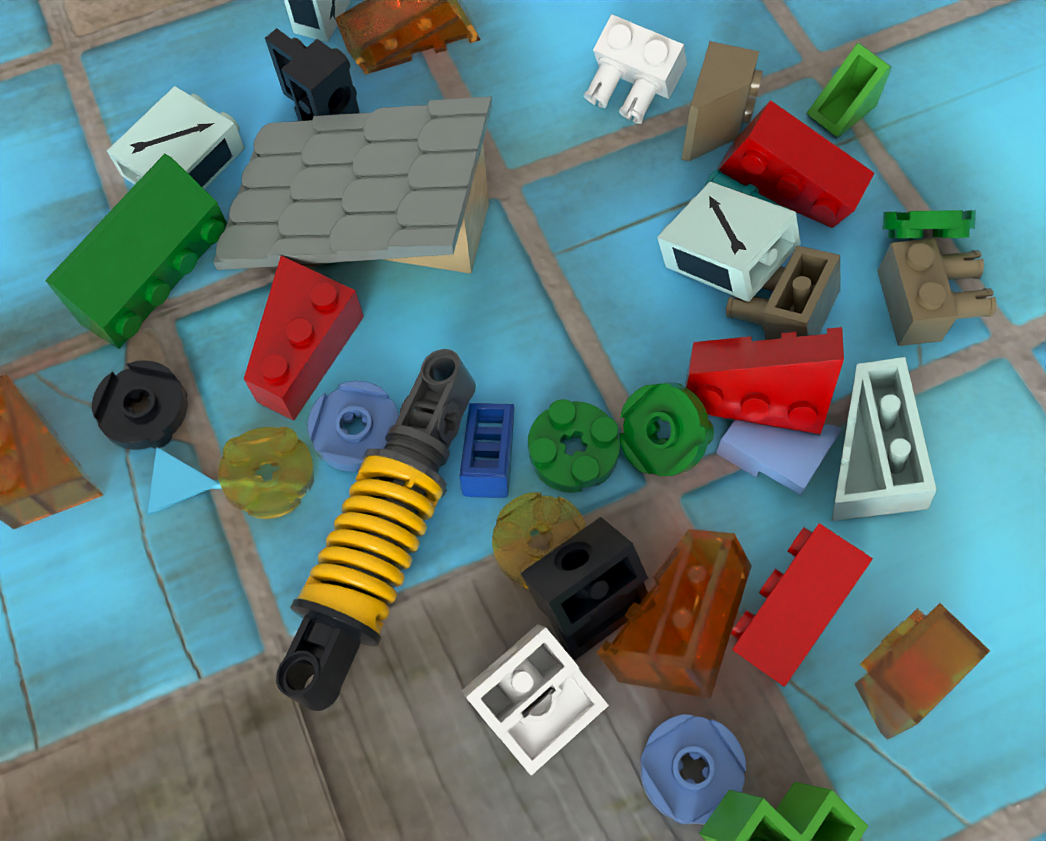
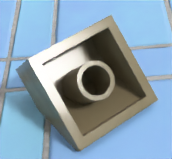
(721, 98)

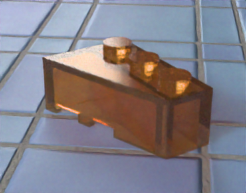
(390, 31)
(35, 465)
(685, 619)

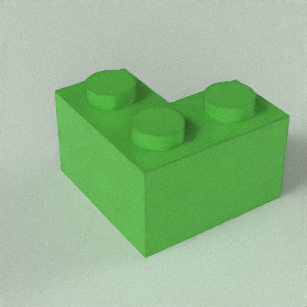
(802, 815)

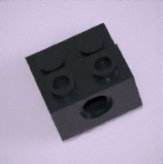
(312, 76)
(588, 585)

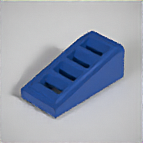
(487, 477)

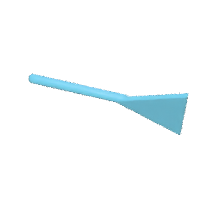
(175, 482)

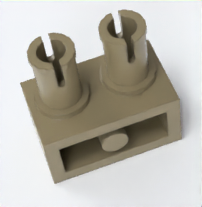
(919, 293)
(800, 295)

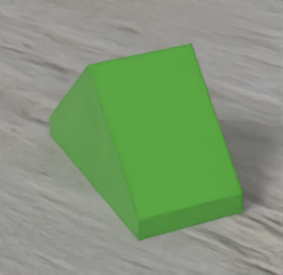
(851, 91)

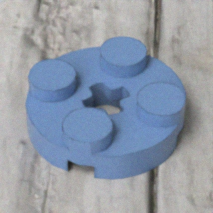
(342, 406)
(661, 764)

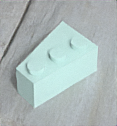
(884, 446)

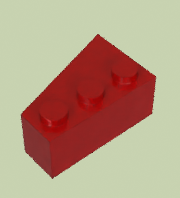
(796, 167)
(299, 336)
(770, 380)
(799, 602)

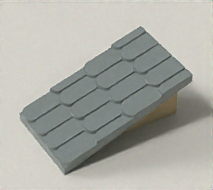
(364, 188)

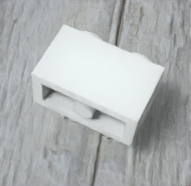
(639, 57)

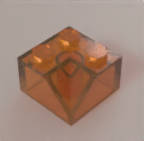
(917, 668)

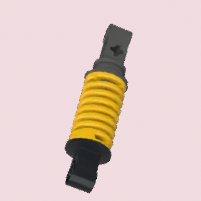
(374, 535)

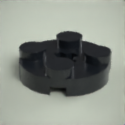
(153, 425)

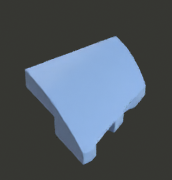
(777, 452)

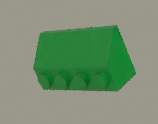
(138, 252)

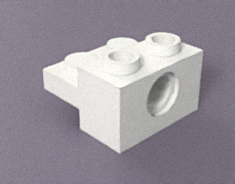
(517, 681)

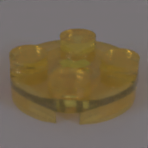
(259, 447)
(526, 515)

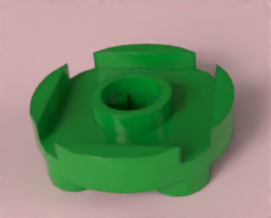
(943, 222)
(569, 421)
(689, 429)

